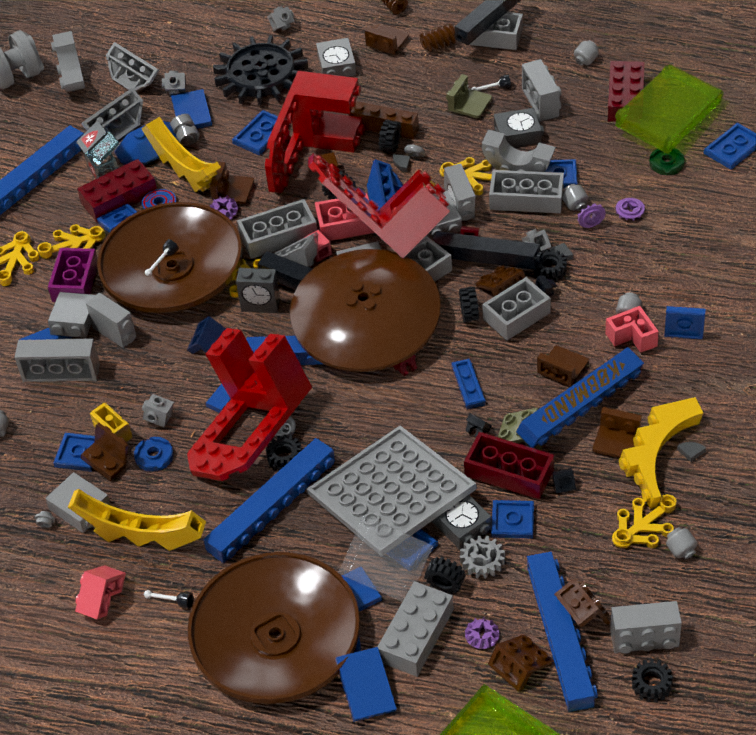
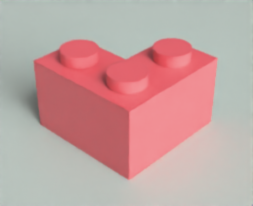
(632, 326)
(97, 589)

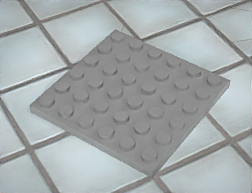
(393, 483)

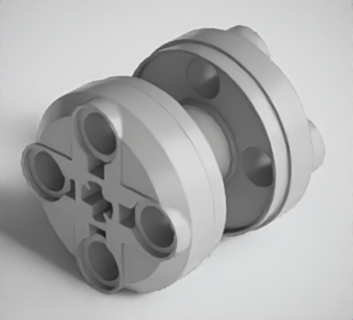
(21, 55)

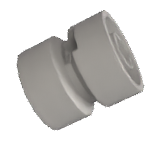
(184, 129)

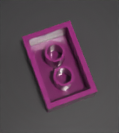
(73, 272)

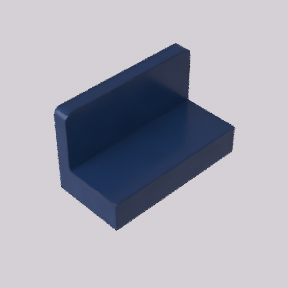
(205, 335)

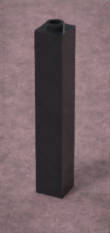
(481, 19)
(490, 250)
(288, 272)

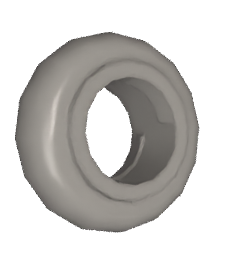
(414, 150)

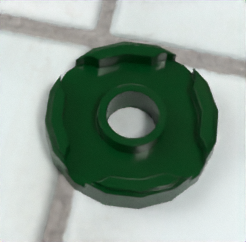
(666, 168)

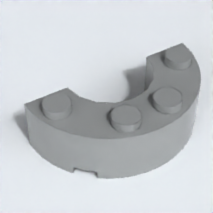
(68, 62)
(505, 157)

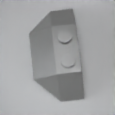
(129, 69)
(119, 116)
(302, 251)

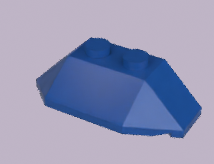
(137, 146)
(382, 183)

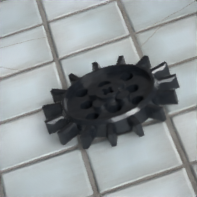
(259, 69)

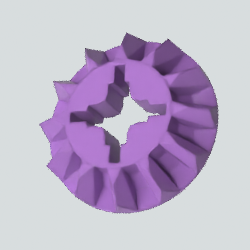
(230, 204)
(634, 204)
(598, 214)
(488, 639)

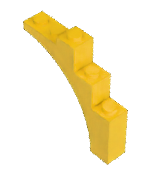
(182, 161)
(663, 424)
(113, 523)

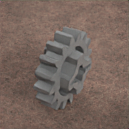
(482, 556)

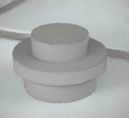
(44, 519)

